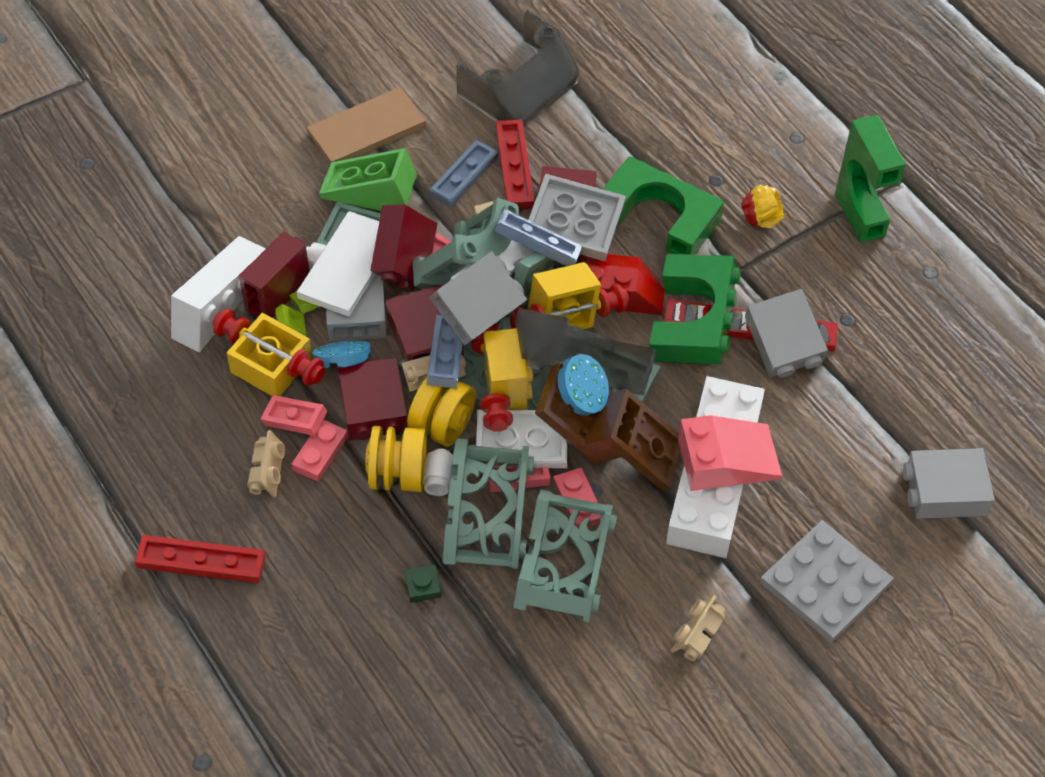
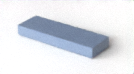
(463, 173)
(538, 238)
(444, 356)

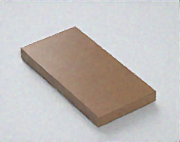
(366, 126)

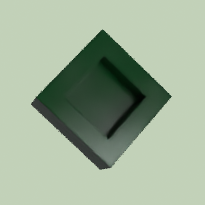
(422, 583)

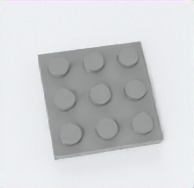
(578, 214)
(826, 581)

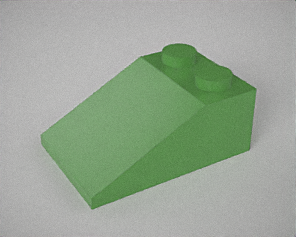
(371, 180)

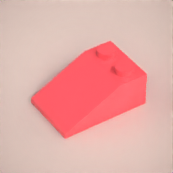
(726, 452)

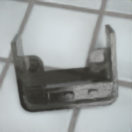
(529, 87)
(549, 340)

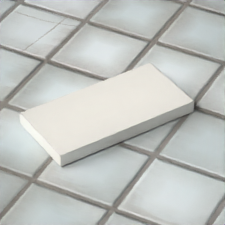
(343, 267)

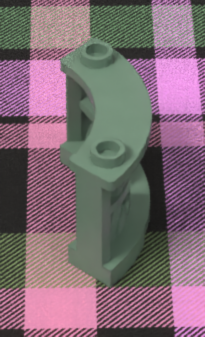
(468, 245)
(471, 461)
(537, 590)

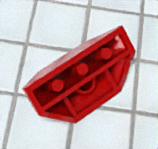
(633, 275)

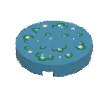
(343, 353)
(583, 384)

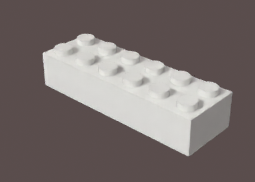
(706, 517)

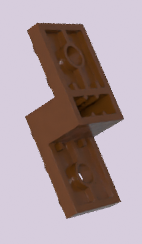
(619, 430)

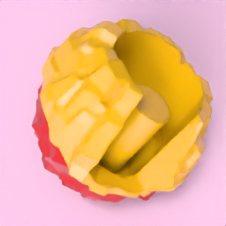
(762, 207)

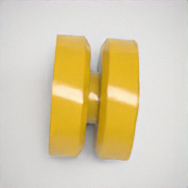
(442, 411)

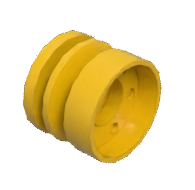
(396, 459)

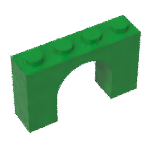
(868, 164)
(698, 209)
(705, 338)

